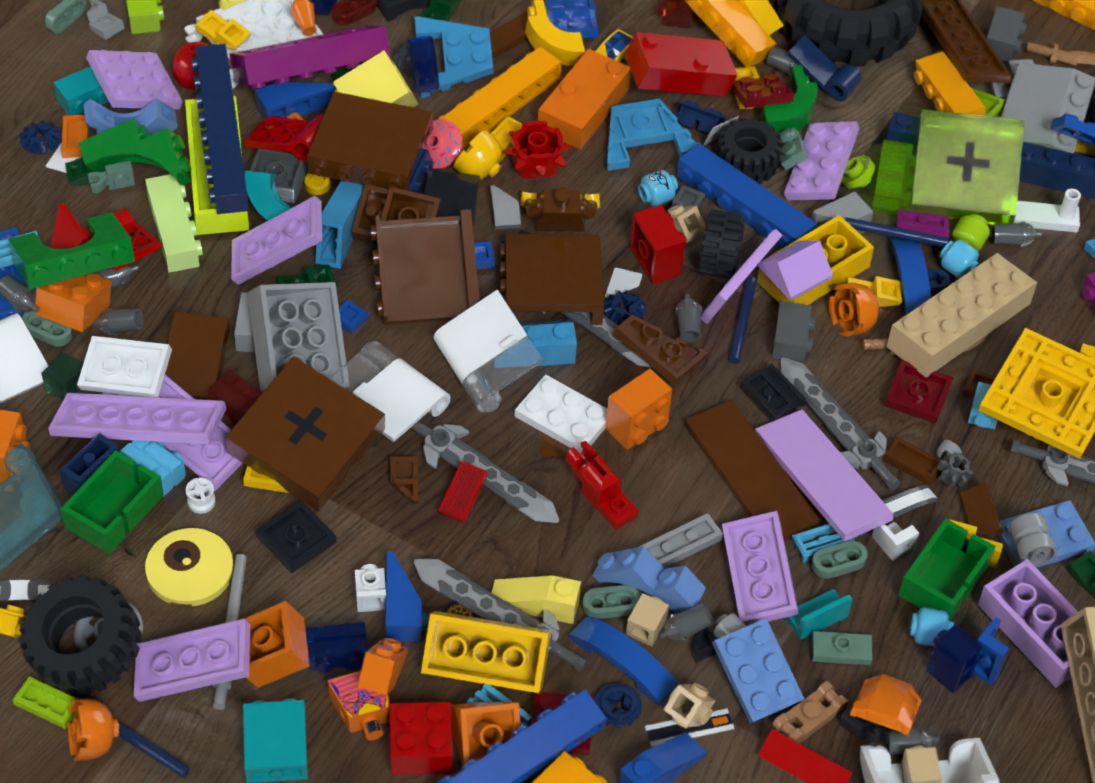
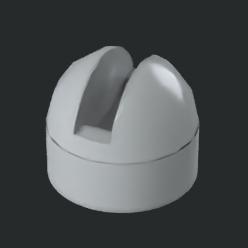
(948, 447)

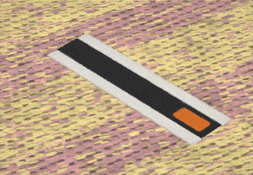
(661, 732)

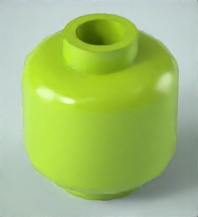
(972, 230)

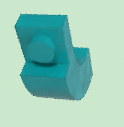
(264, 195)

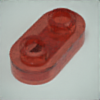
(350, 11)

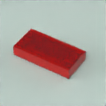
(463, 492)

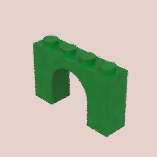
(43, 265)

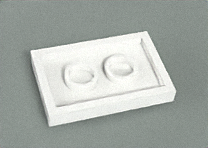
(124, 367)
(562, 413)

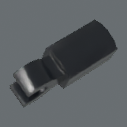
(864, 729)

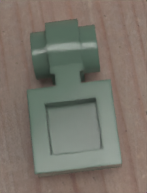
(793, 148)

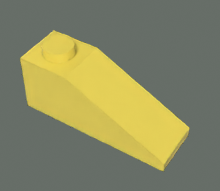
(535, 594)

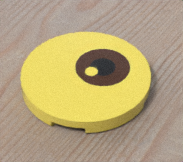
(189, 567)

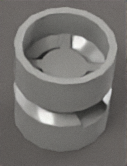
(1033, 539)

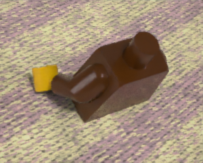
(560, 209)

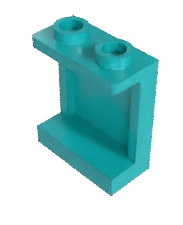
(275, 741)

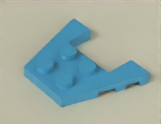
(464, 49)
(641, 125)

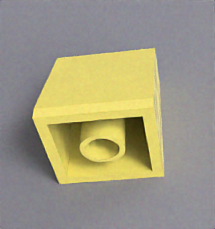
(377, 80)

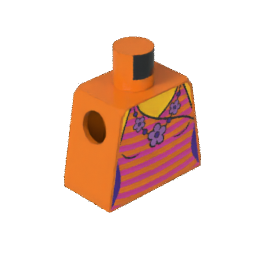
(359, 707)

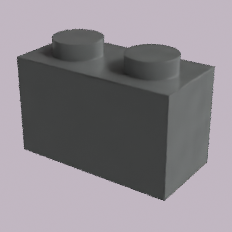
(1004, 32)
(792, 331)

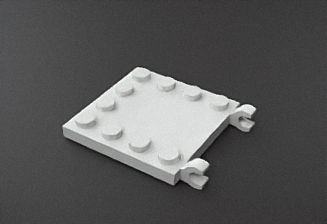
(265, 19)

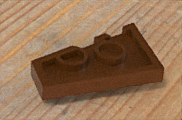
(661, 352)

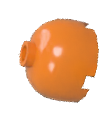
(853, 309)
(91, 729)

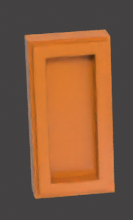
(73, 131)

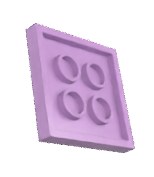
(133, 78)

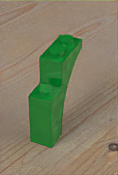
(134, 143)

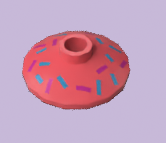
(448, 144)

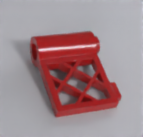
(300, 139)
(141, 237)

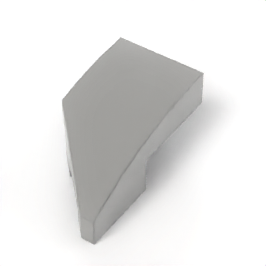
(102, 22)
(505, 209)

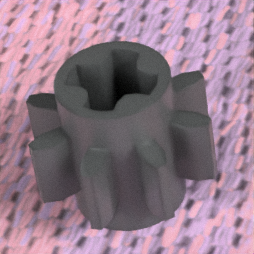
(954, 470)

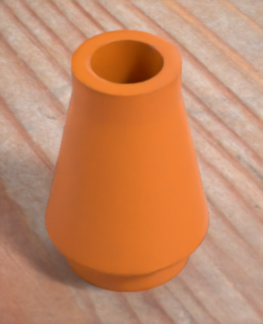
(304, 16)

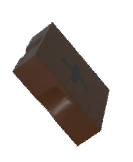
(305, 433)

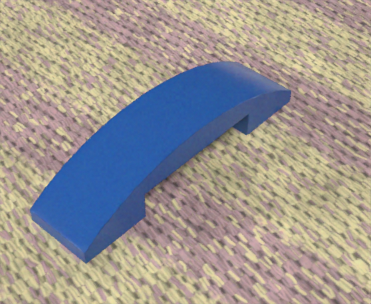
(912, 272)
(627, 656)

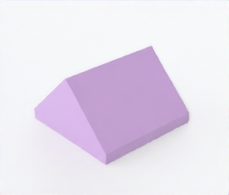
(797, 268)

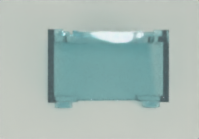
(26, 505)

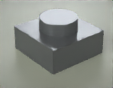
(689, 197)

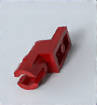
(601, 485)

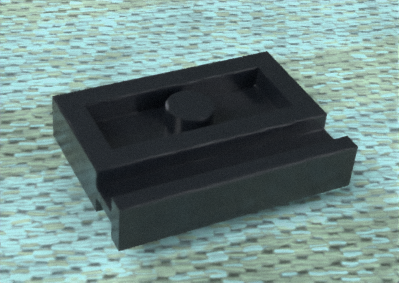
(772, 392)

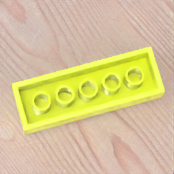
(205, 214)

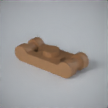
(810, 713)

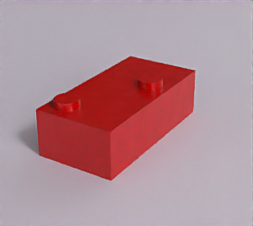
(681, 64)

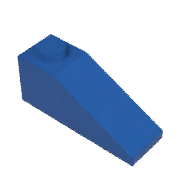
(292, 97)
(403, 605)
(663, 761)

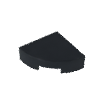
(702, 645)

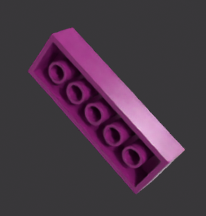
(308, 55)

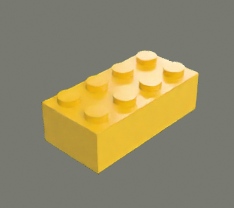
(845, 252)
(486, 651)

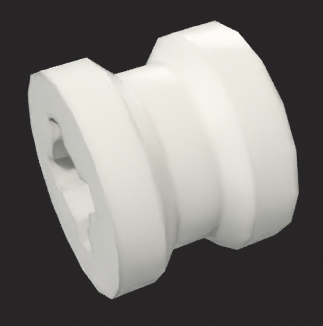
(203, 488)

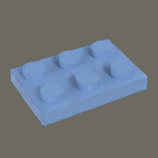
(1065, 528)
(758, 671)

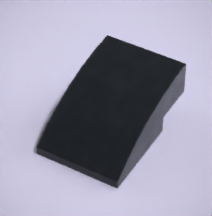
(455, 191)

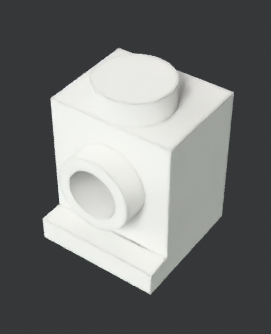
(370, 588)

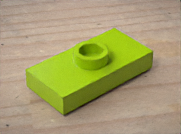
(45, 702)

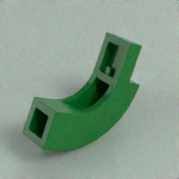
(795, 113)

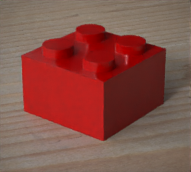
(657, 244)
(421, 738)

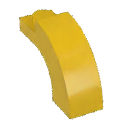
(541, 32)

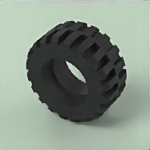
(57, 612)

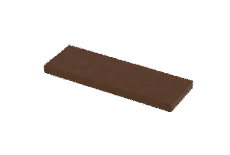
(964, 42)
(750, 468)

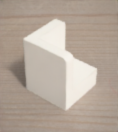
(894, 540)

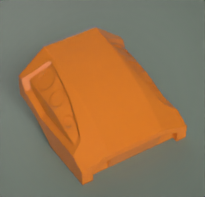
(887, 703)

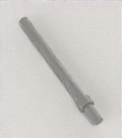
(232, 615)

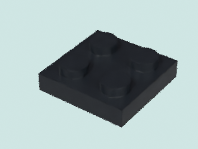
(296, 536)

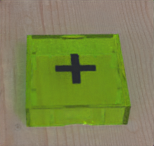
(967, 166)

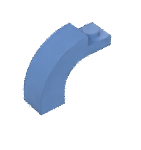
(154, 116)

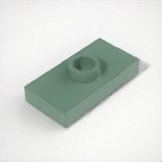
(841, 648)

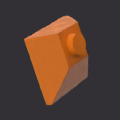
(482, 725)

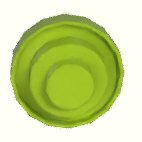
(858, 172)

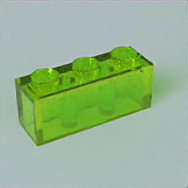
(894, 177)

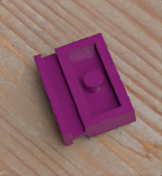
(923, 222)

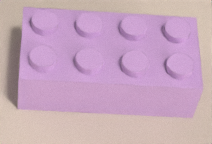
(1031, 617)

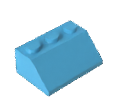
(553, 340)

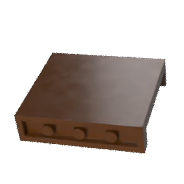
(368, 141)
(425, 268)
(553, 274)

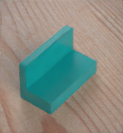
(819, 613)

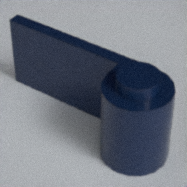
(833, 80)

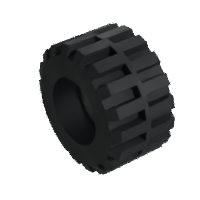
(751, 148)
(721, 243)

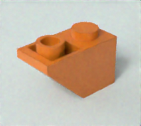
(382, 666)

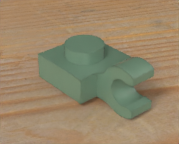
(116, 176)

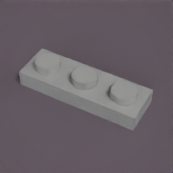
(684, 540)

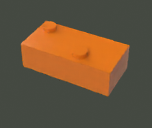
(585, 97)

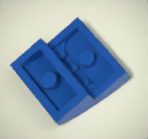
(573, 16)

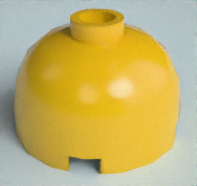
(481, 157)

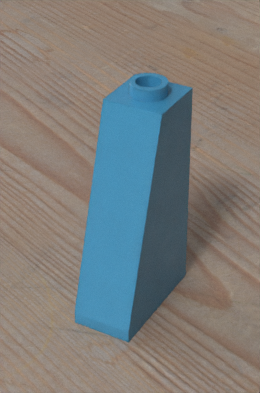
(337, 224)

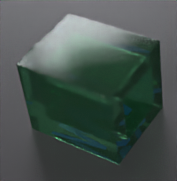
(62, 376)

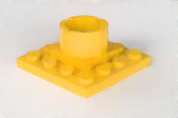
(1045, 393)

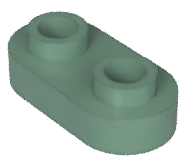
(64, 15)
(47, 331)
(837, 559)
(610, 601)

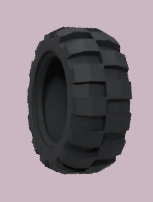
(851, 34)

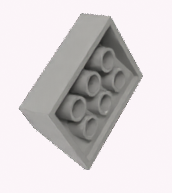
(1044, 94)
(298, 323)

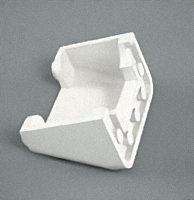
(966, 764)

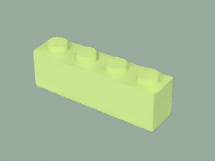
(172, 223)

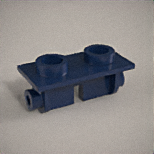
(691, 112)

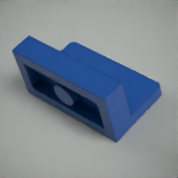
(991, 655)

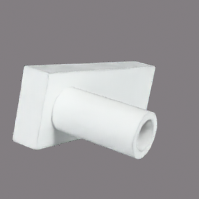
(1052, 216)

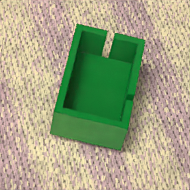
(112, 502)
(943, 572)

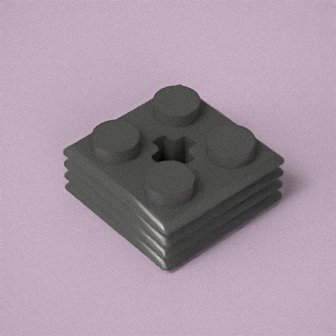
(288, 170)

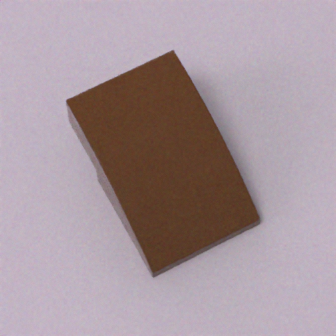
(390, 205)
(197, 352)

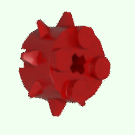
(537, 150)

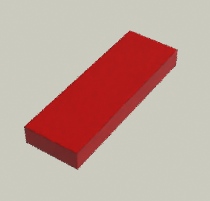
(802, 761)

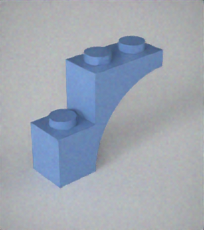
(642, 571)

